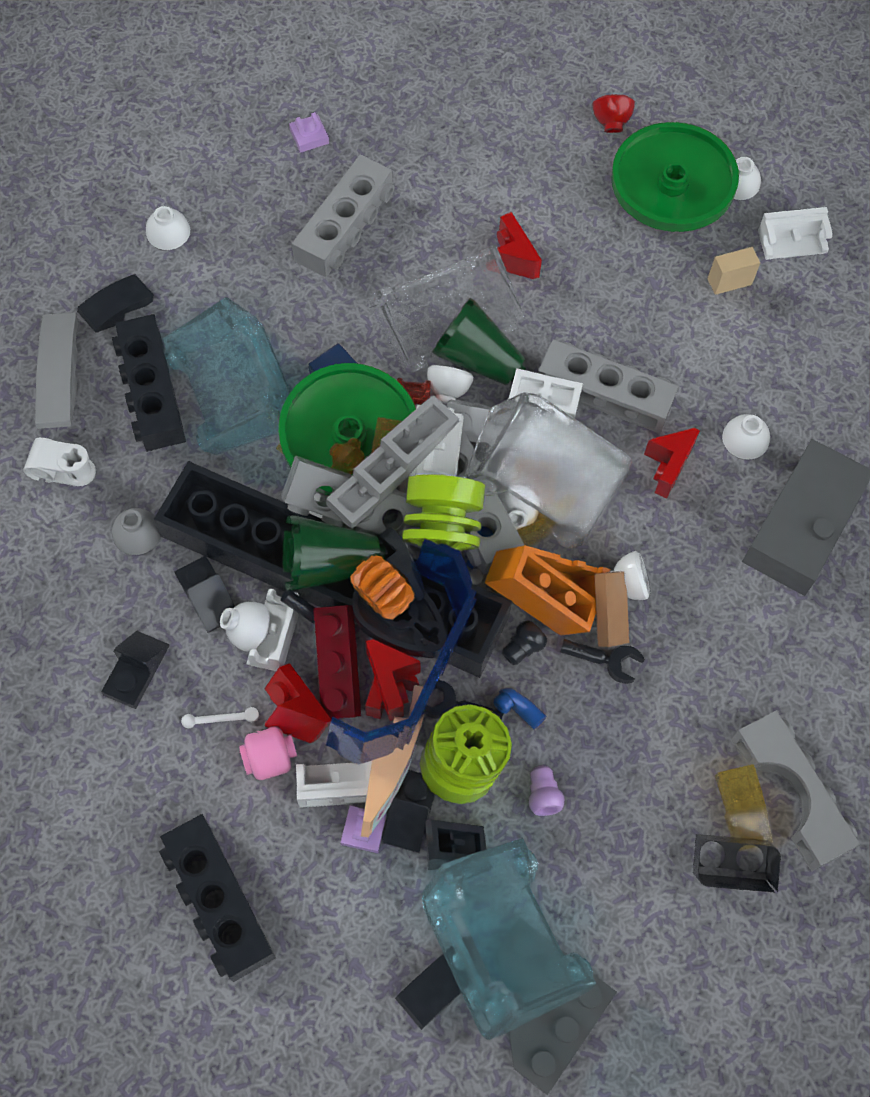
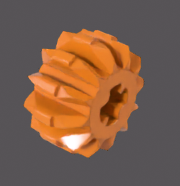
(382, 587)

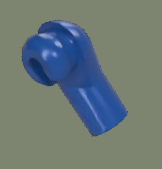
(521, 705)

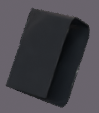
(731, 846)

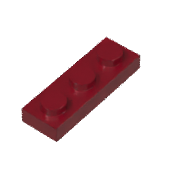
(337, 661)

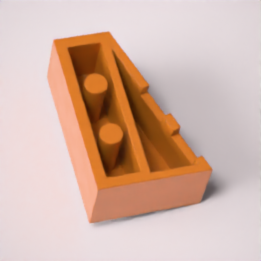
(547, 587)

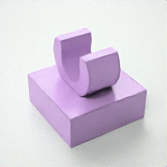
(309, 132)
(352, 831)

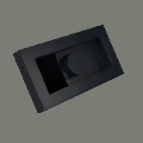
(205, 591)
(136, 665)
(408, 813)

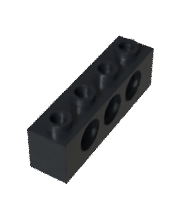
(143, 337)
(195, 840)

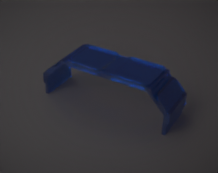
(449, 569)

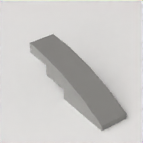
(56, 371)
(392, 462)

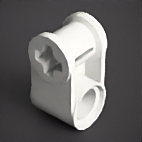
(59, 463)

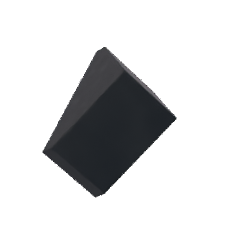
(451, 841)

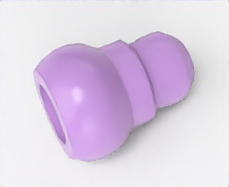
(545, 795)

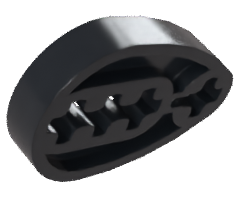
(403, 635)

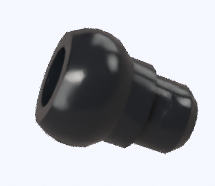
(524, 642)

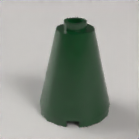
(479, 345)
(324, 552)

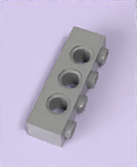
(343, 216)
(616, 399)
(308, 476)
(491, 516)

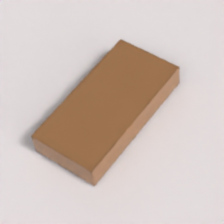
(611, 609)

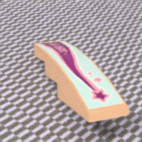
(387, 776)

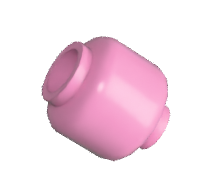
(267, 753)

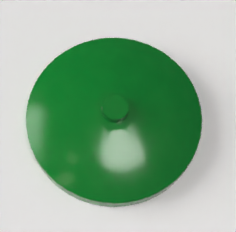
(674, 176)
(338, 406)

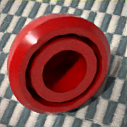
(613, 111)

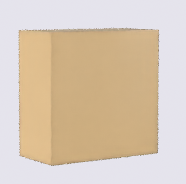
(733, 270)

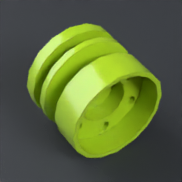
(443, 511)
(459, 772)

